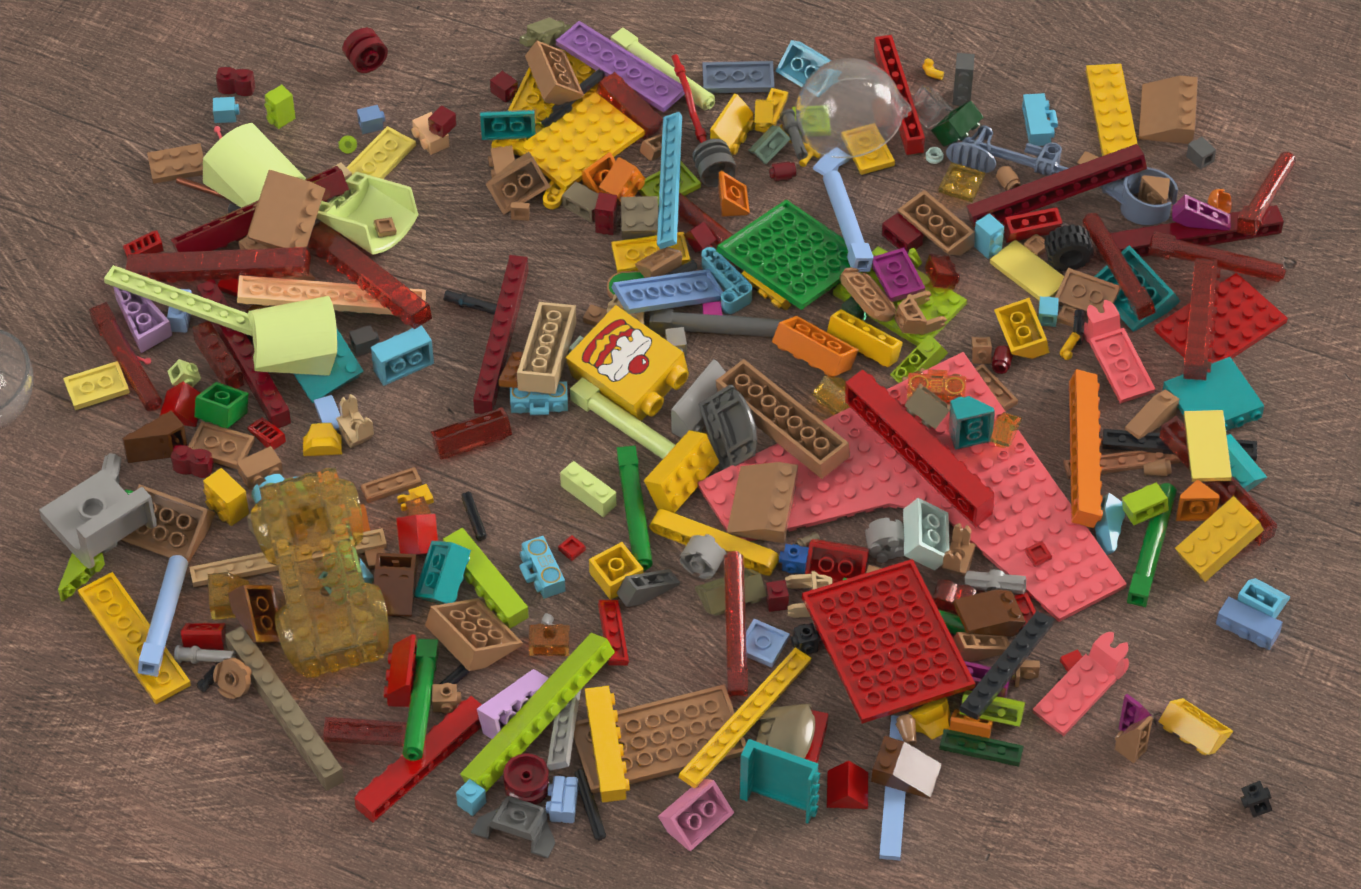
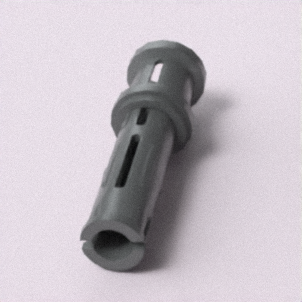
(791, 128)

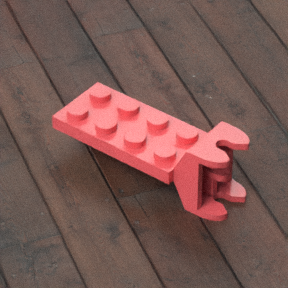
(1116, 354)
(1083, 684)

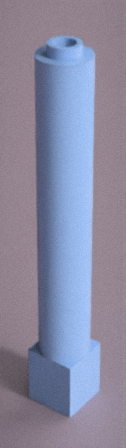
(858, 251)
(154, 646)

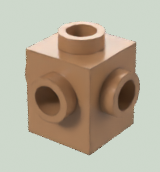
(445, 697)

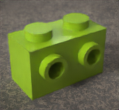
(279, 106)
(1145, 503)

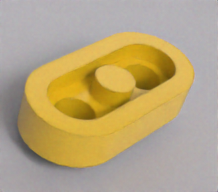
(553, 197)

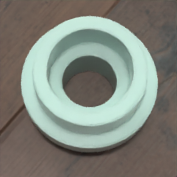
(934, 155)

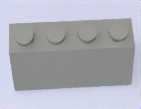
(687, 413)

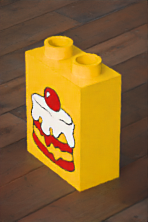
(629, 363)

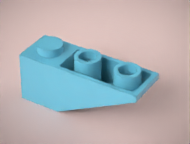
(1110, 525)

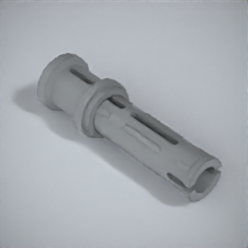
(196, 654)

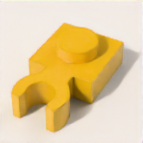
(417, 492)

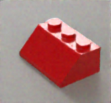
(836, 559)
(401, 672)

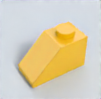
(764, 112)

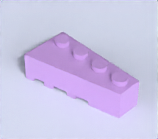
(143, 319)
(503, 706)

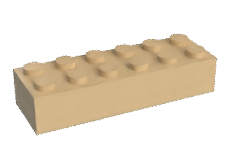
(546, 348)

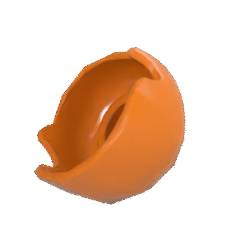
(1220, 200)

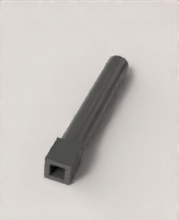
(716, 324)

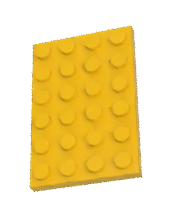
(580, 140)

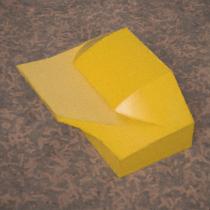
(322, 440)
(932, 718)

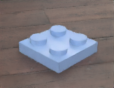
(765, 642)

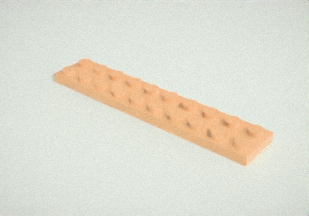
(283, 291)

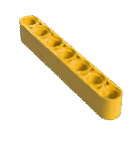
(682, 529)

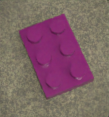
(897, 274)

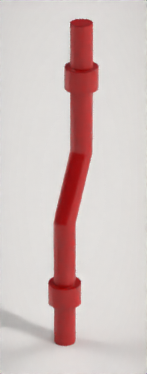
(680, 72)

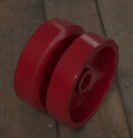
(365, 50)
(526, 778)

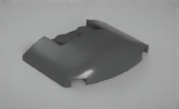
(730, 427)

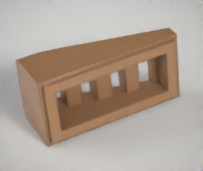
(652, 147)

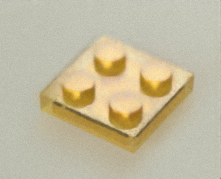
(961, 182)

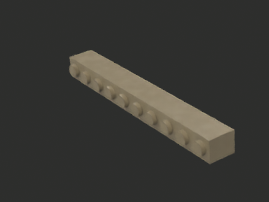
(286, 710)

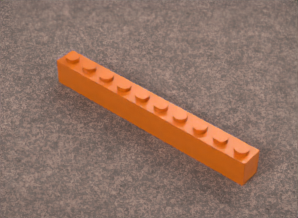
(1085, 449)

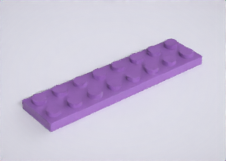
(609, 57)

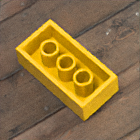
(681, 471)
(1219, 539)

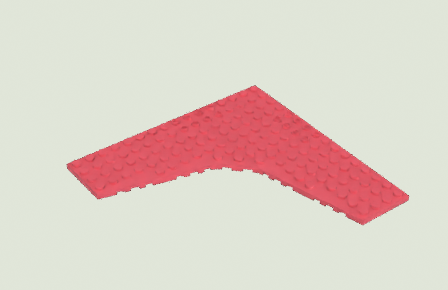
(1025, 507)

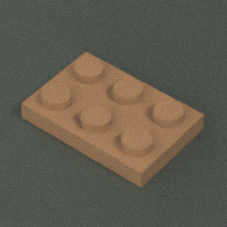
(175, 162)
(1082, 290)
(224, 444)

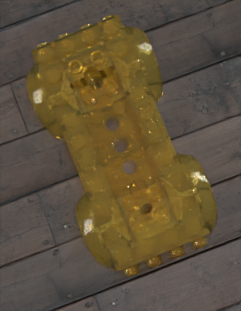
(326, 517)

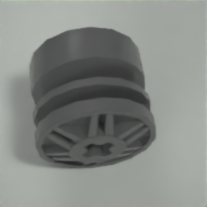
(711, 158)

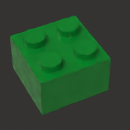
(221, 405)

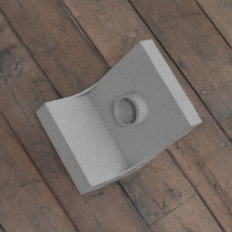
(97, 516)

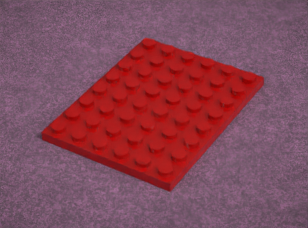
(888, 641)

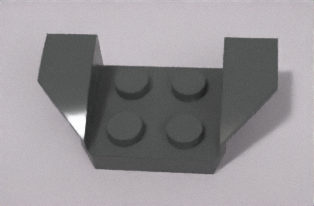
(520, 820)

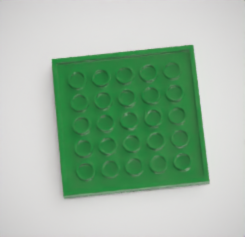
(789, 254)

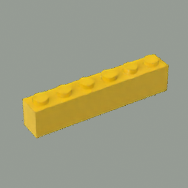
(605, 744)

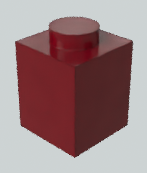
(504, 86)
(442, 121)
(699, 237)
(777, 595)

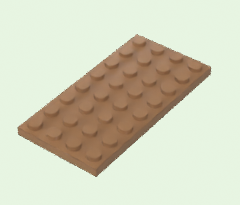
(662, 735)

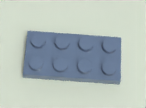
(738, 76)

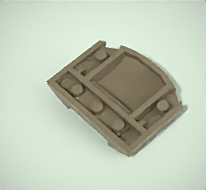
(788, 729)

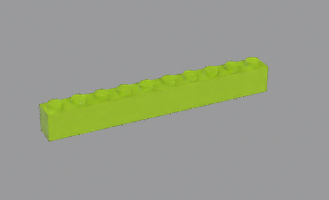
(539, 711)

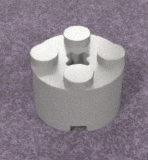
(885, 539)
(702, 556)

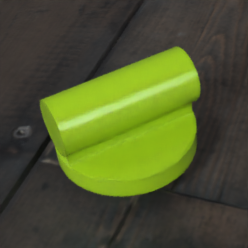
(347, 144)
(913, 255)

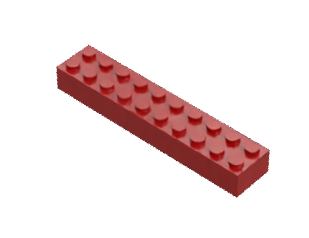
(919, 448)

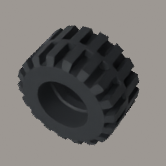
(1069, 247)

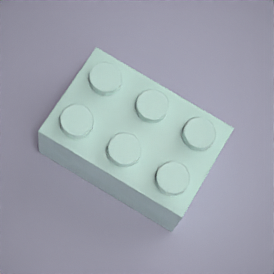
(925, 533)

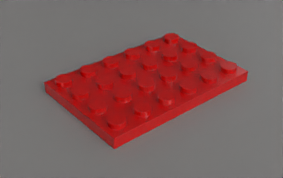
(1240, 320)

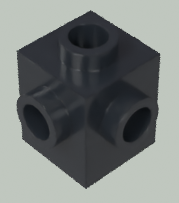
(806, 638)
(1255, 794)

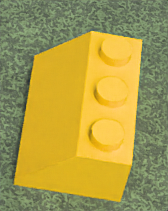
(733, 124)
(1022, 329)
(1194, 726)

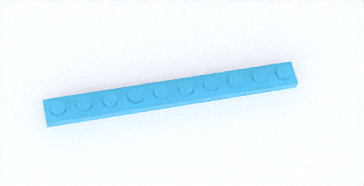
(669, 180)

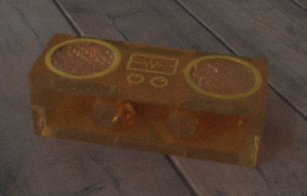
(938, 382)

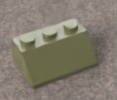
(713, 592)

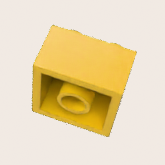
(225, 497)
(612, 567)

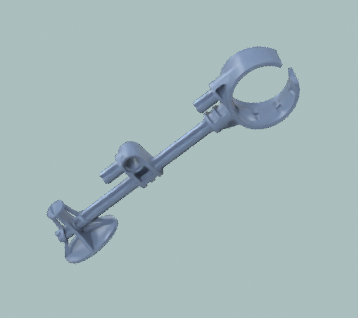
(979, 156)

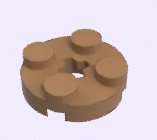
(241, 675)

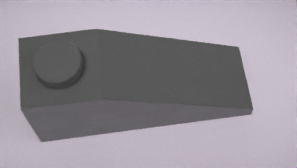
(646, 586)

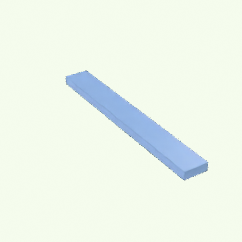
(892, 813)

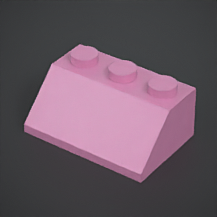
(696, 814)

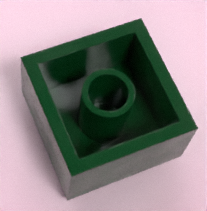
(957, 124)

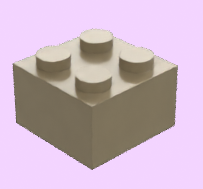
(639, 216)
(927, 406)

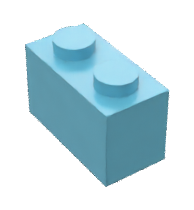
(988, 236)

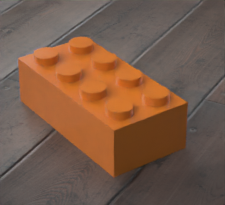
(814, 346)

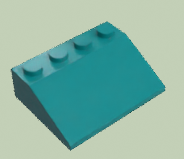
(1161, 295)
(343, 371)

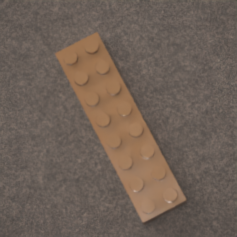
(787, 420)

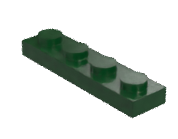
(981, 747)

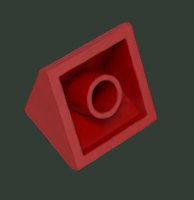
(181, 402)
(416, 533)
(204, 635)
(847, 786)

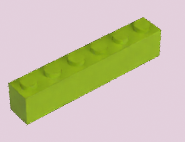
(490, 583)

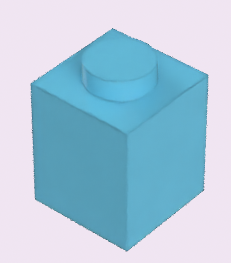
(225, 109)
(1048, 311)
(471, 797)

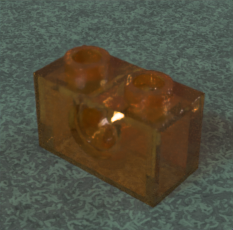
(542, 646)

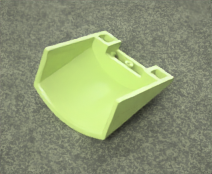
(241, 162)
(363, 203)
(295, 337)

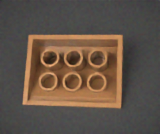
(1169, 110)
(285, 211)
(763, 501)
(178, 528)
(471, 633)

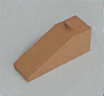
(1154, 414)
(979, 646)
(1134, 740)

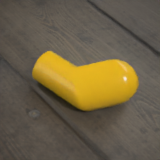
(931, 71)
(1065, 351)

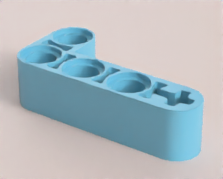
(737, 288)

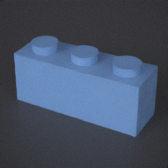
(1249, 623)

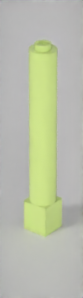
(629, 42)
(589, 398)

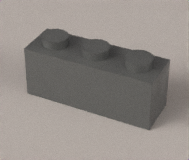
(963, 78)

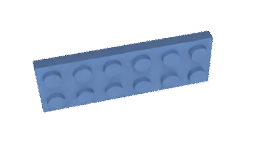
(667, 291)

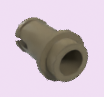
(805, 541)

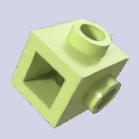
(185, 372)

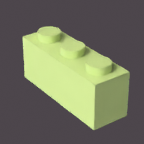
(588, 489)

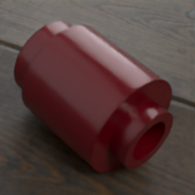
(782, 171)
(1001, 359)

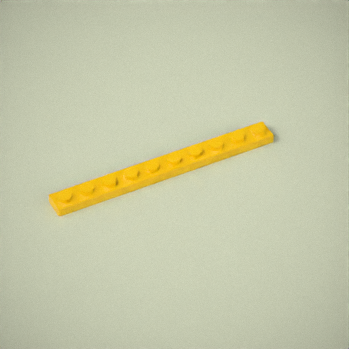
(744, 718)

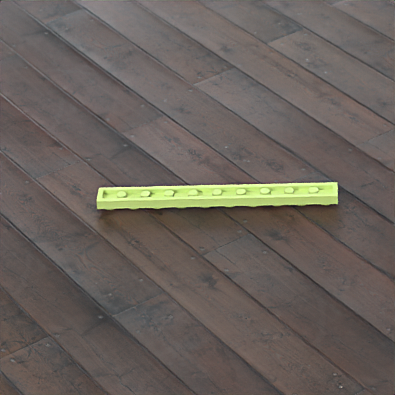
(178, 299)

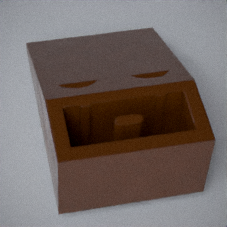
(155, 439)
(397, 580)

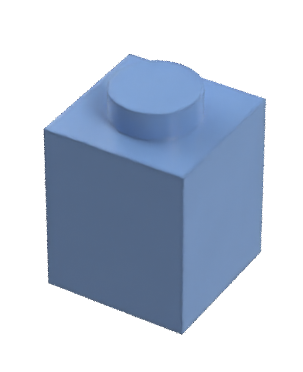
(370, 119)

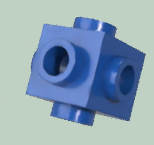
(794, 559)

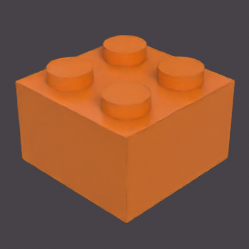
(623, 180)

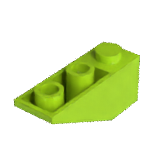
(924, 356)
(77, 575)

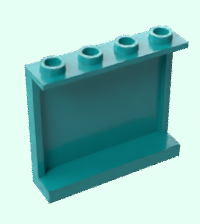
(1222, 390)
(779, 777)

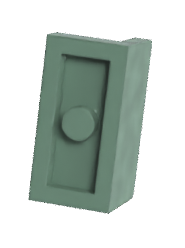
(769, 144)

